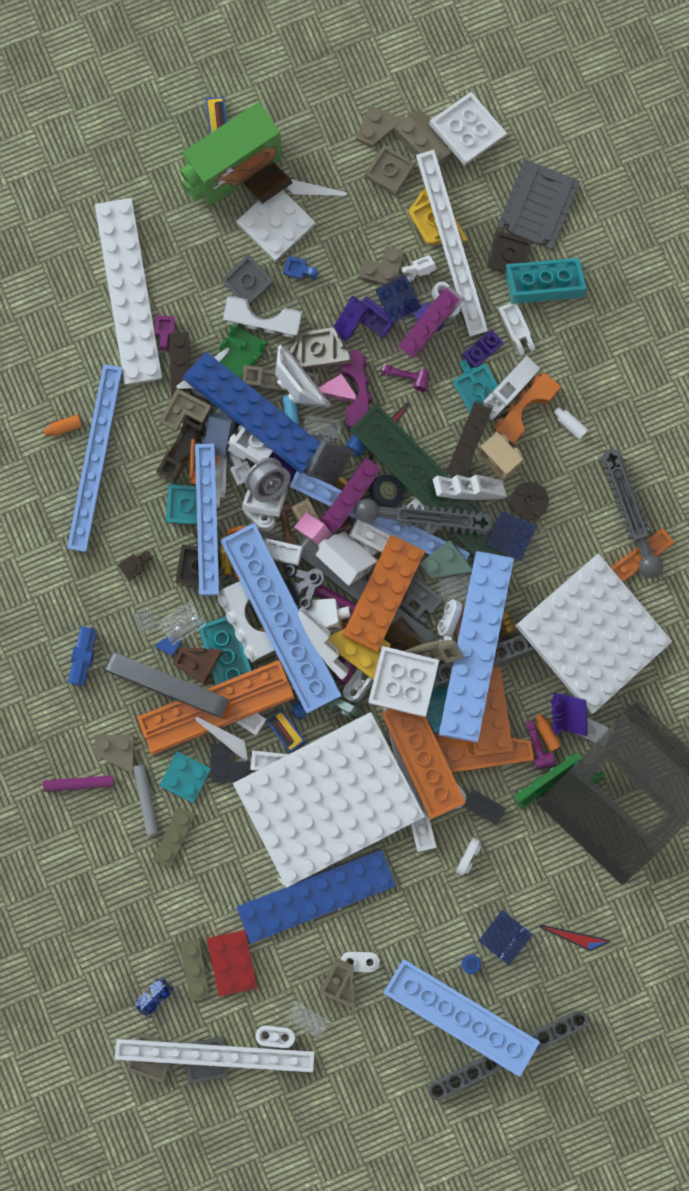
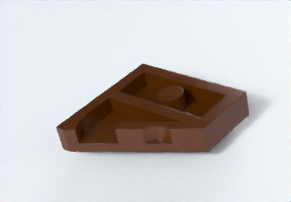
(198, 662)

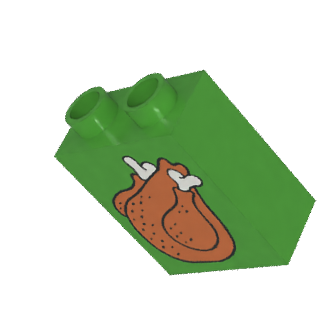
(231, 155)

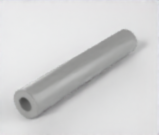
(145, 799)

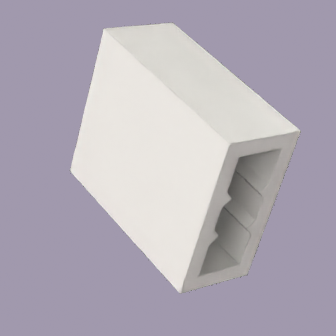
(346, 557)

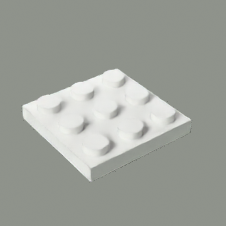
(467, 128)
(276, 224)
(403, 681)

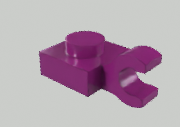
(164, 326)

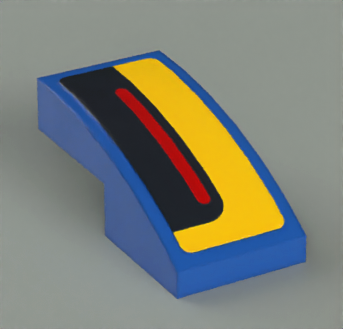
(216, 113)
(286, 731)

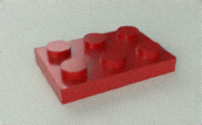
(232, 963)

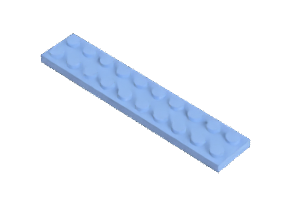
(280, 617)
(478, 644)

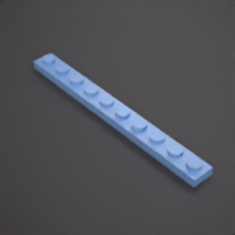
(95, 458)
(327, 494)

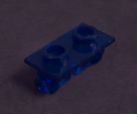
(148, 1003)

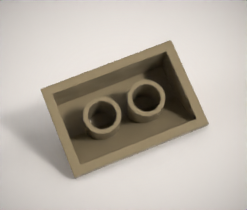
(419, 137)

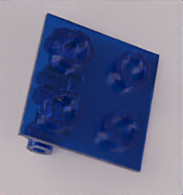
(398, 298)
(511, 535)
(505, 937)

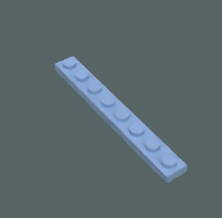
(207, 520)

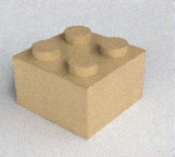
(500, 455)

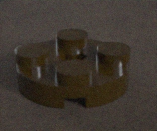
(536, 509)

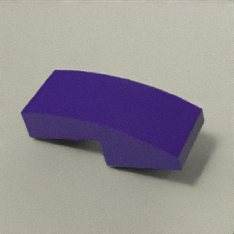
(482, 349)

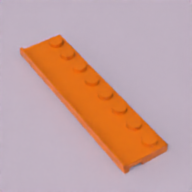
(247, 696)

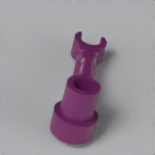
(421, 378)
(543, 760)

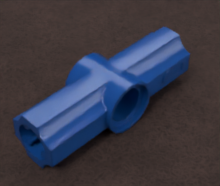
(82, 656)

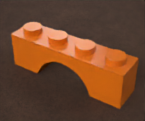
(542, 391)

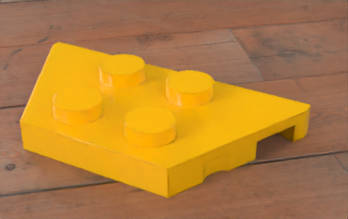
(424, 220)
(357, 655)

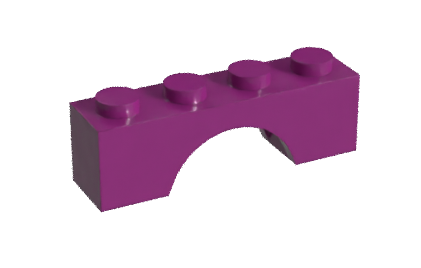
(435, 315)
(355, 372)
(350, 495)

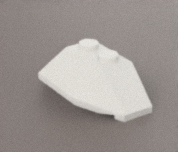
(297, 381)

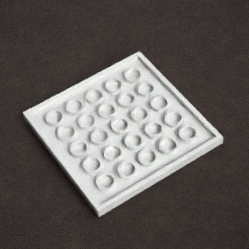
(594, 633)

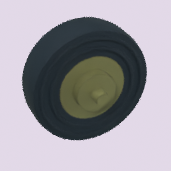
(386, 491)

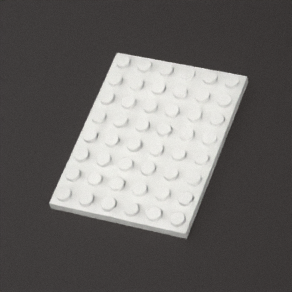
(329, 799)

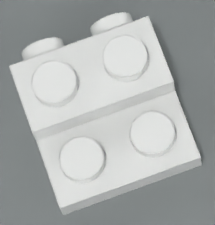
(248, 446)

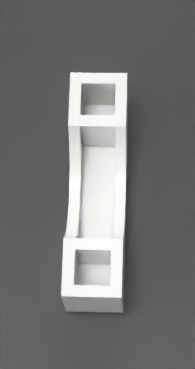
(239, 311)
(255, 642)

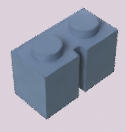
(218, 431)

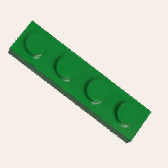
(544, 784)

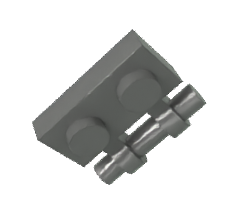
(423, 596)

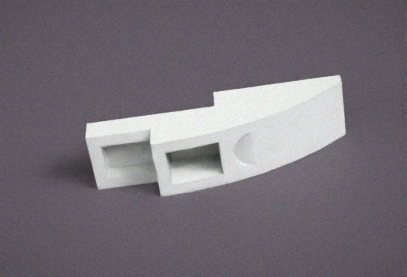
(511, 385)

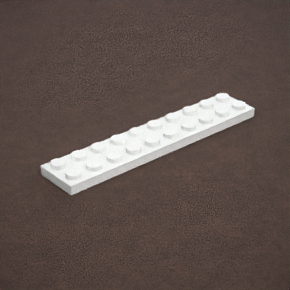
(128, 292)

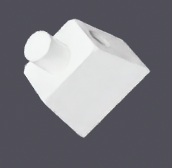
(329, 613)

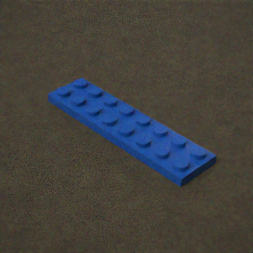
(252, 411)
(316, 896)

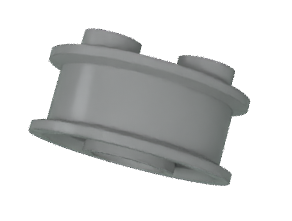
(267, 479)

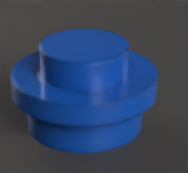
(298, 710)
(471, 964)

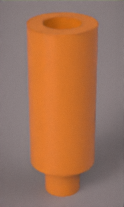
(63, 426)
(545, 729)

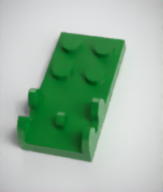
(243, 350)

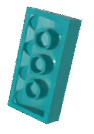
(545, 280)
(233, 661)

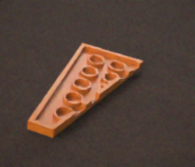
(461, 756)

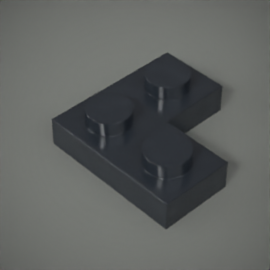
(223, 769)

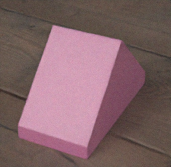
(338, 389)
(313, 529)

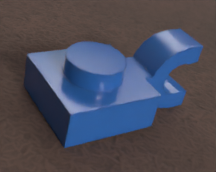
(297, 268)

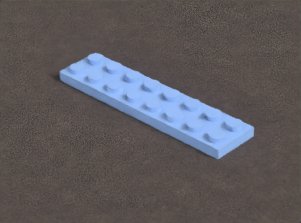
(461, 1018)

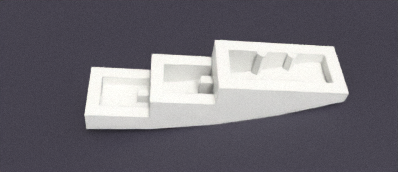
(472, 488)
(319, 637)

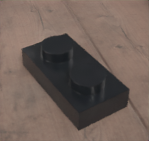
(484, 807)

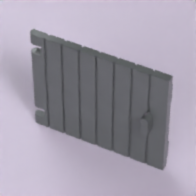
(538, 203)

